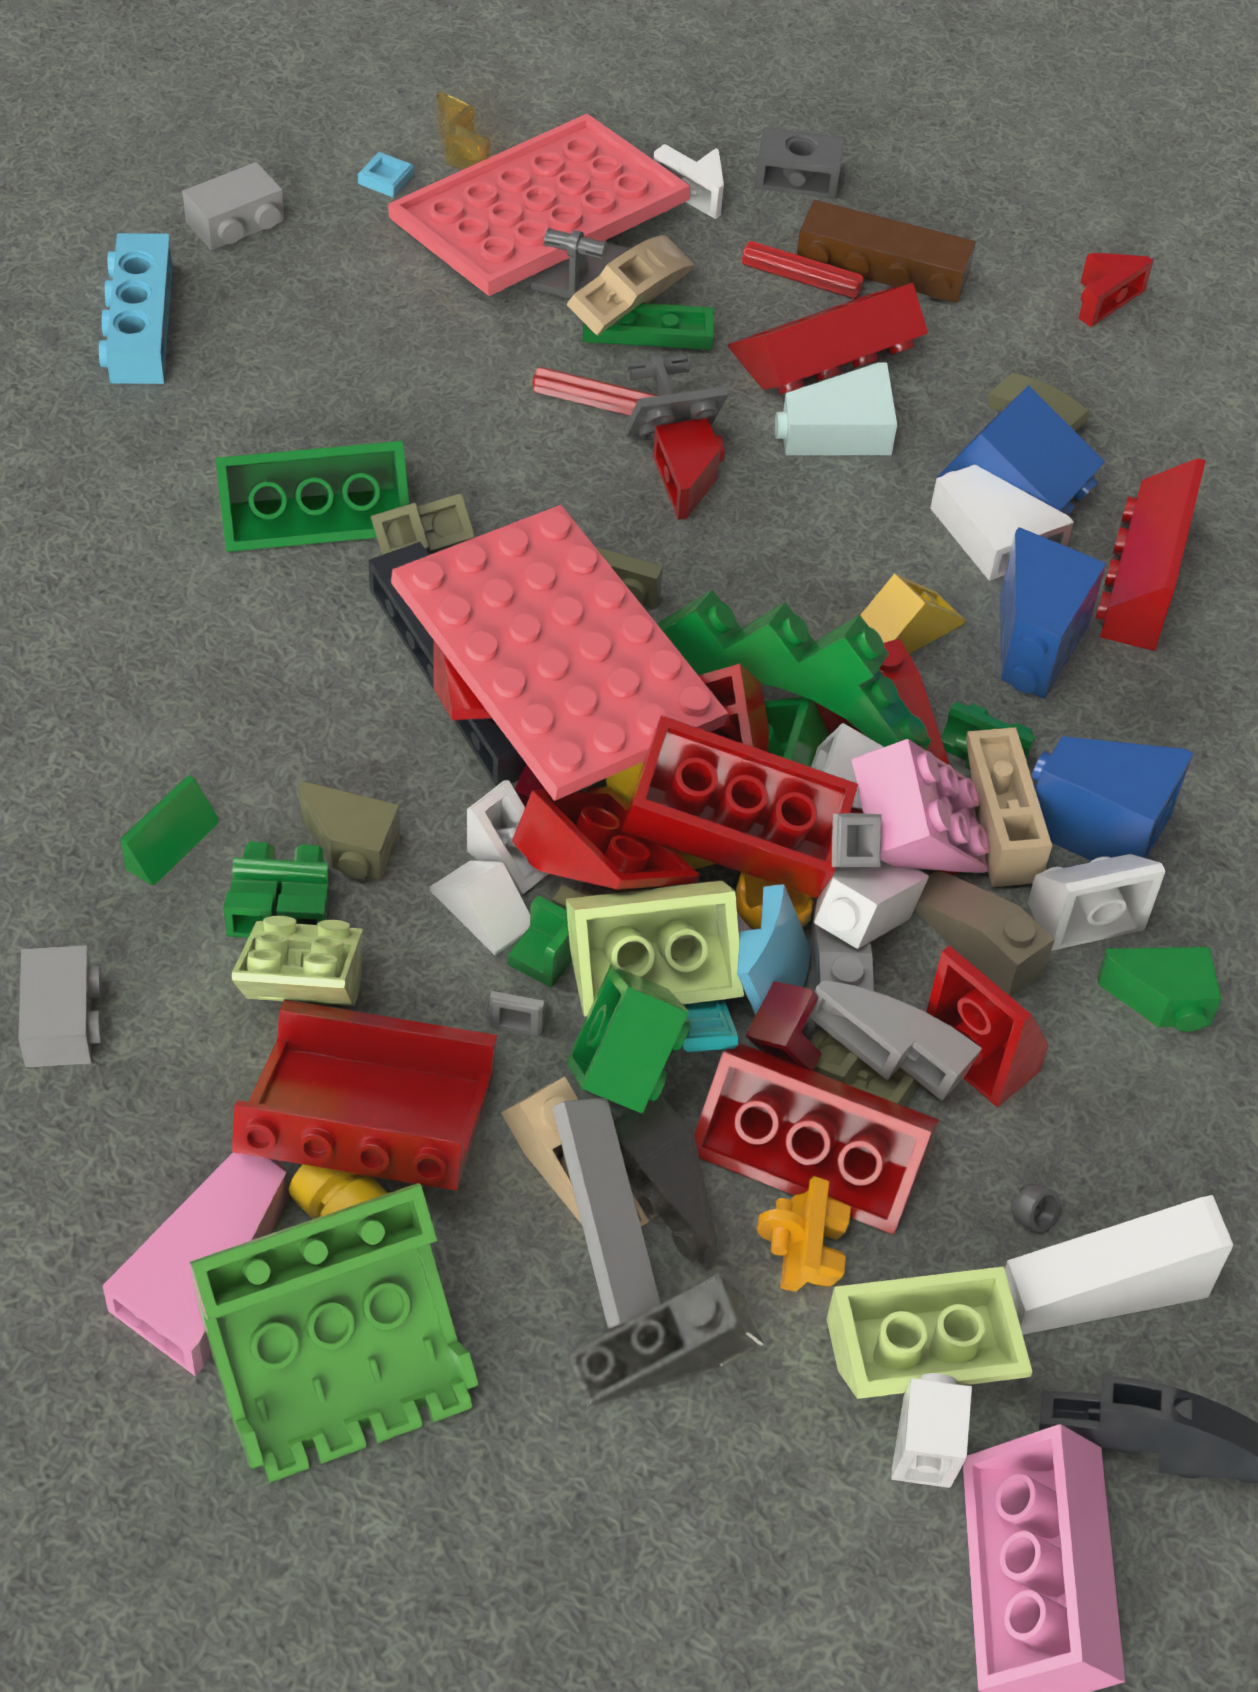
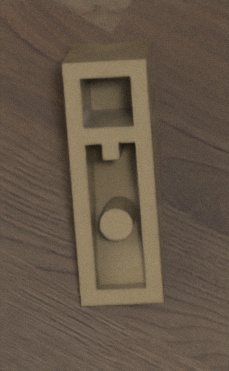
(986, 930)

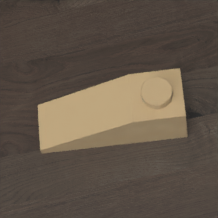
(1007, 807)

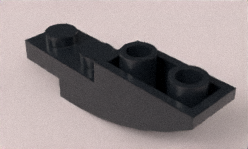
(1139, 1416)

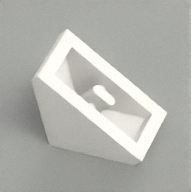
(491, 830)
(485, 902)

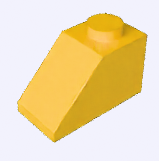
(910, 614)

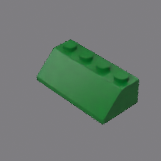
(309, 494)

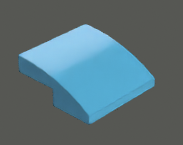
(775, 951)

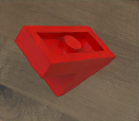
(1111, 283)

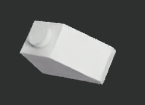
(932, 1431)

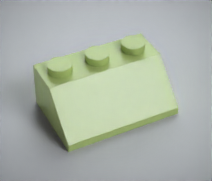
(665, 934)
(927, 1325)

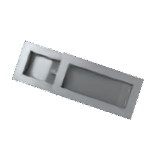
(894, 1036)

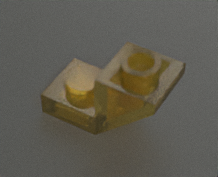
(456, 133)

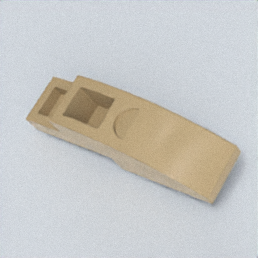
(629, 281)

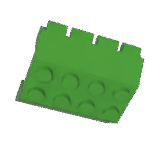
(333, 1333)

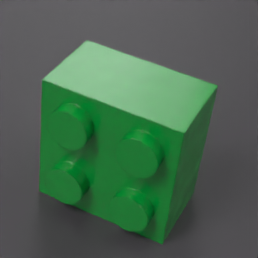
(628, 1039)

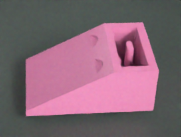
(923, 809)

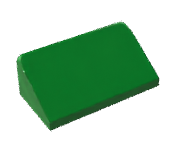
(168, 832)

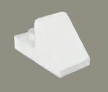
(703, 177)

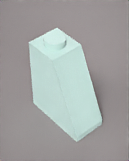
(840, 415)

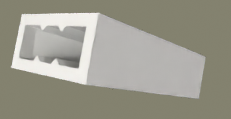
(1122, 1268)

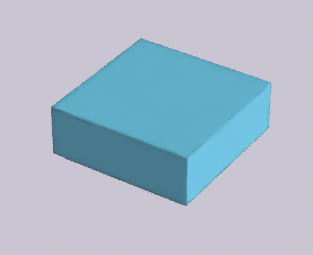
(386, 174)

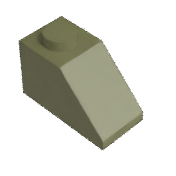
(351, 829)

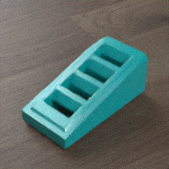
(709, 1027)

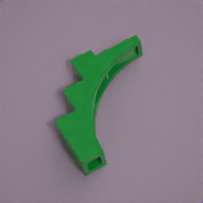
(779, 651)

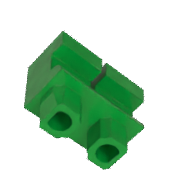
(276, 888)

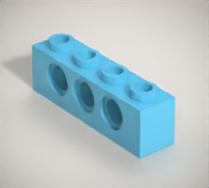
(138, 309)

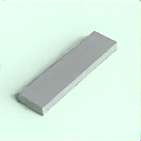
(606, 1209)

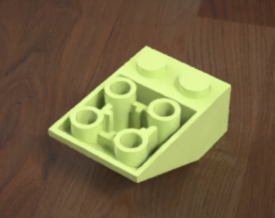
(301, 962)

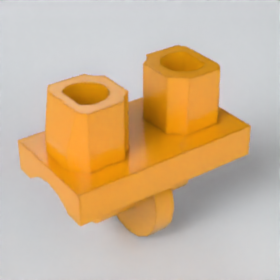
(797, 1234)

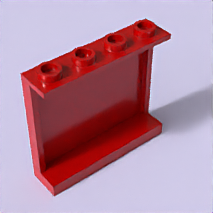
(368, 1095)

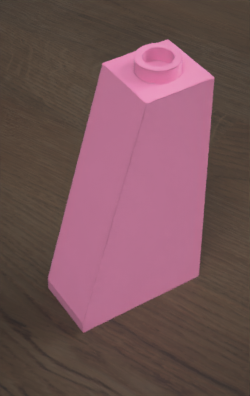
(156, 1284)

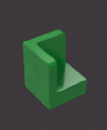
(545, 946)

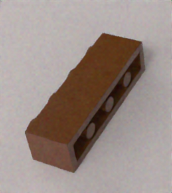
(887, 250)

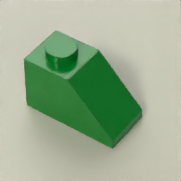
(1164, 984)

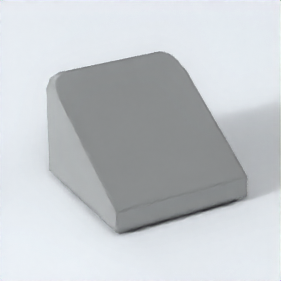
(856, 840)
(517, 1013)

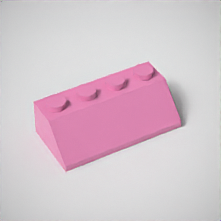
(1042, 1566)

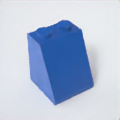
(1033, 452)
(1044, 609)
(1108, 794)

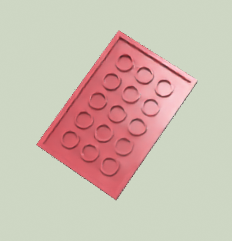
(571, 178)
(555, 648)

